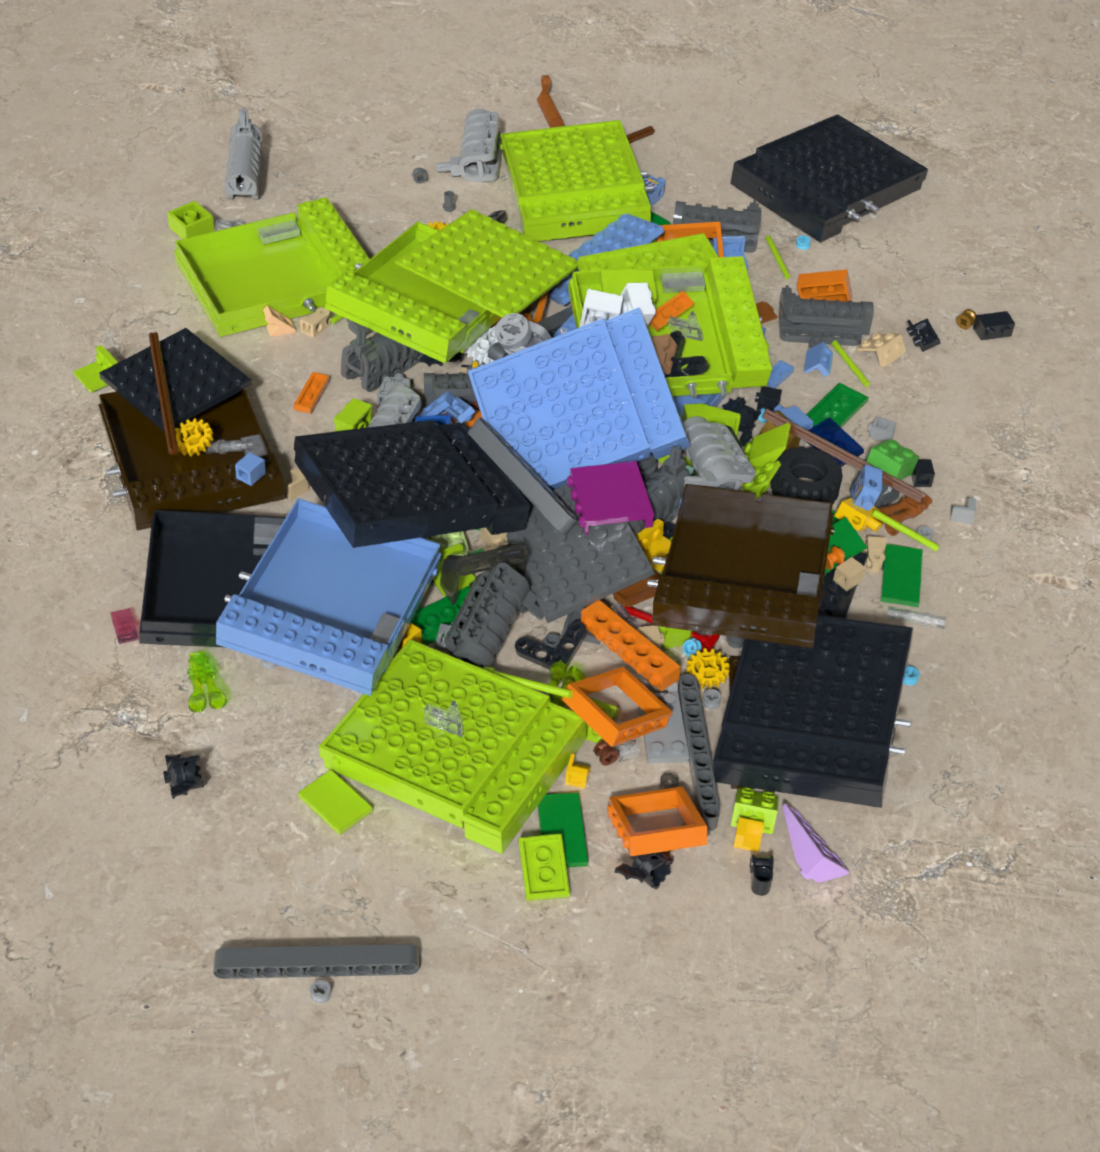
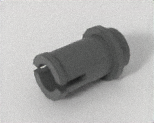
(448, 204)

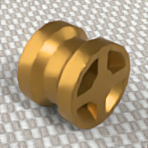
(966, 319)

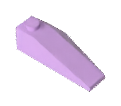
(810, 850)

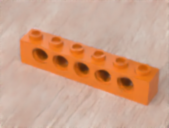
(630, 645)

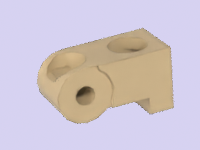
(316, 322)
(875, 552)

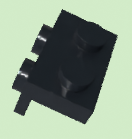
(923, 334)

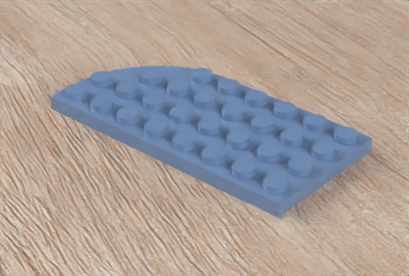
(621, 234)

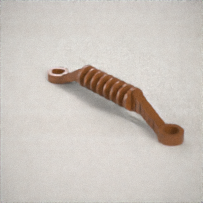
(547, 105)

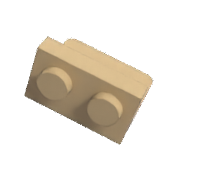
(888, 347)

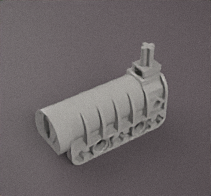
(244, 159)

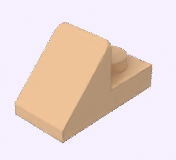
(278, 322)

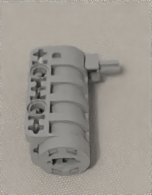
(479, 148)
(518, 333)
(398, 407)
(715, 456)

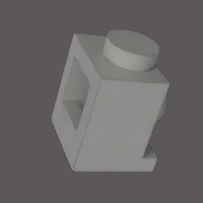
(882, 429)

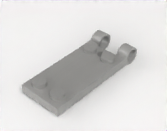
(669, 743)

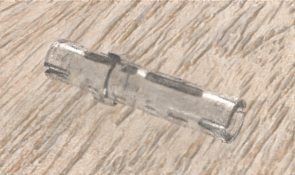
(230, 446)
(916, 617)

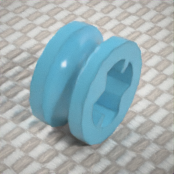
(803, 242)
(915, 675)

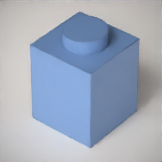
(250, 468)

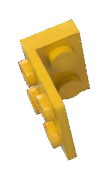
(654, 543)

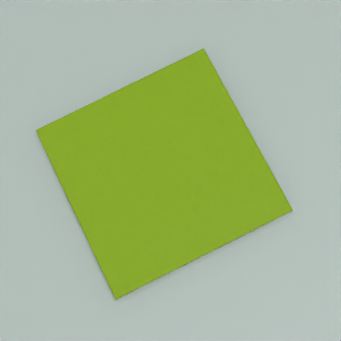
(488, 263)

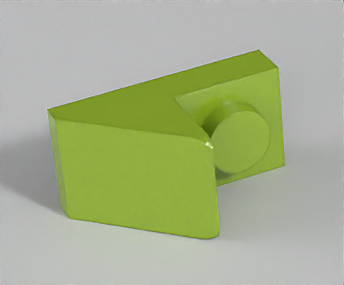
(674, 637)

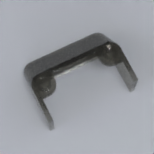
(478, 561)

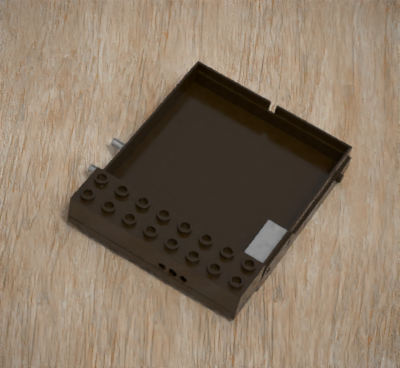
(186, 482)
(745, 566)

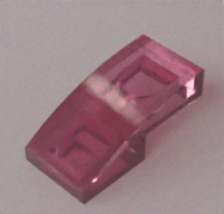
(124, 626)

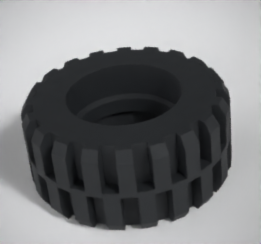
(807, 464)

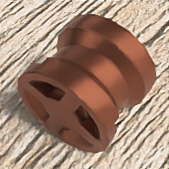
(606, 753)

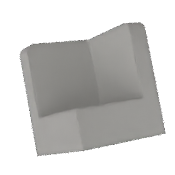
(964, 514)

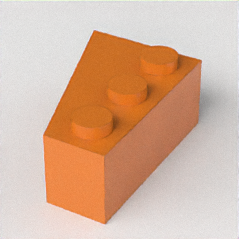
(825, 285)

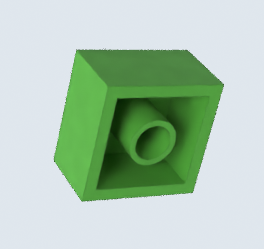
(893, 459)

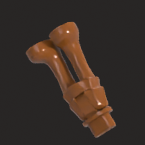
(909, 508)

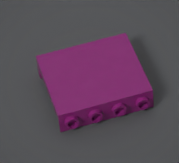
(609, 495)

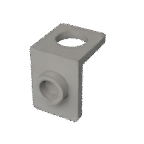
(443, 629)

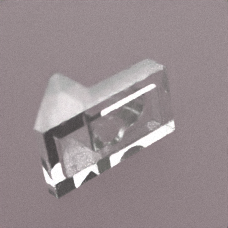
(689, 328)
(447, 720)

